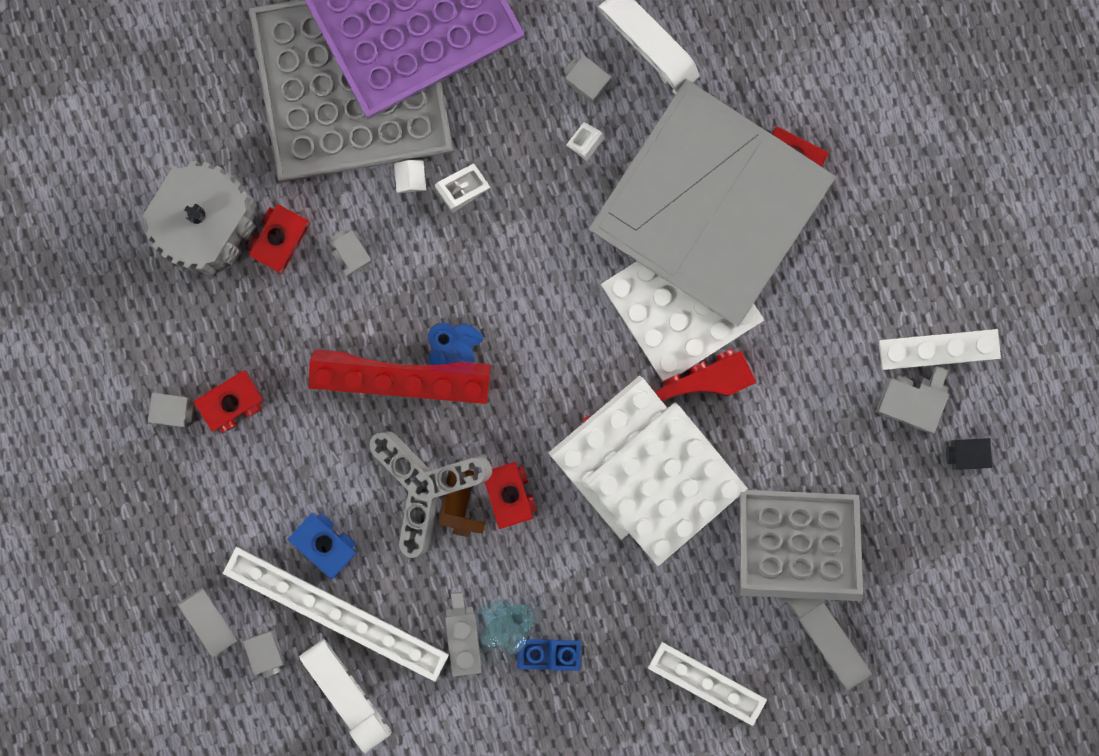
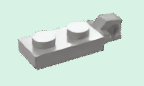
(462, 638)

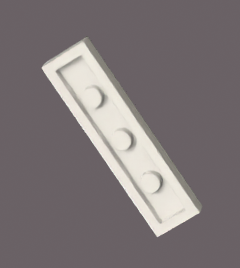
(939, 349)
(707, 683)

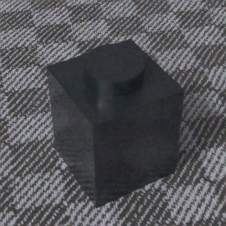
(969, 454)

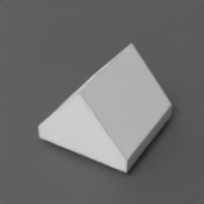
(585, 141)
(410, 176)

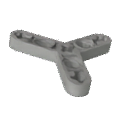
(416, 497)

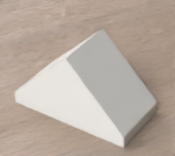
(462, 187)

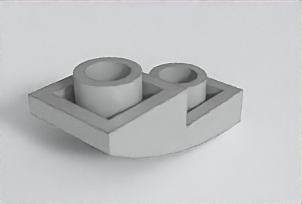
(207, 622)

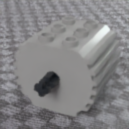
(200, 218)

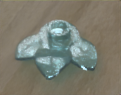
(503, 629)

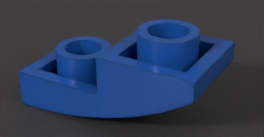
(550, 655)

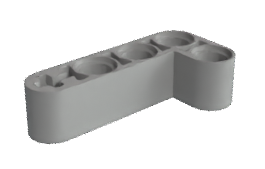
(830, 640)

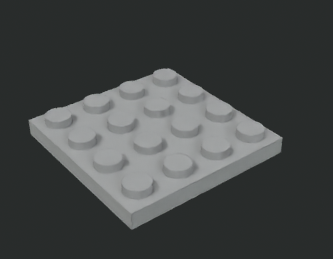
(800, 545)

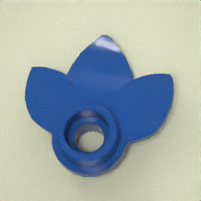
(457, 346)

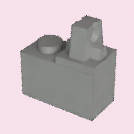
(915, 406)

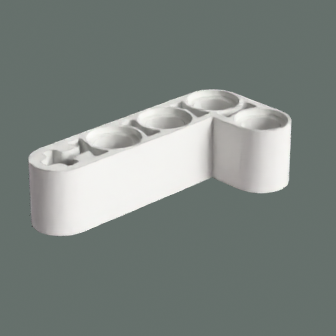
(651, 41)
(345, 696)

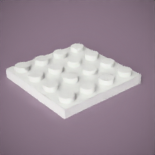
(669, 323)
(604, 436)
(666, 484)

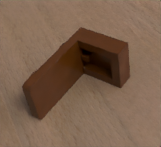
(454, 509)

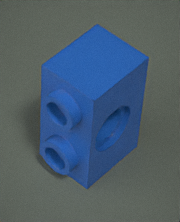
(306, 539)

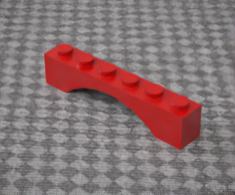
(355, 374)
(723, 378)

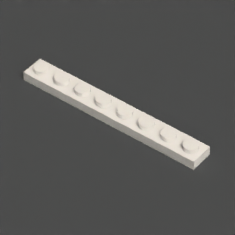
(335, 614)

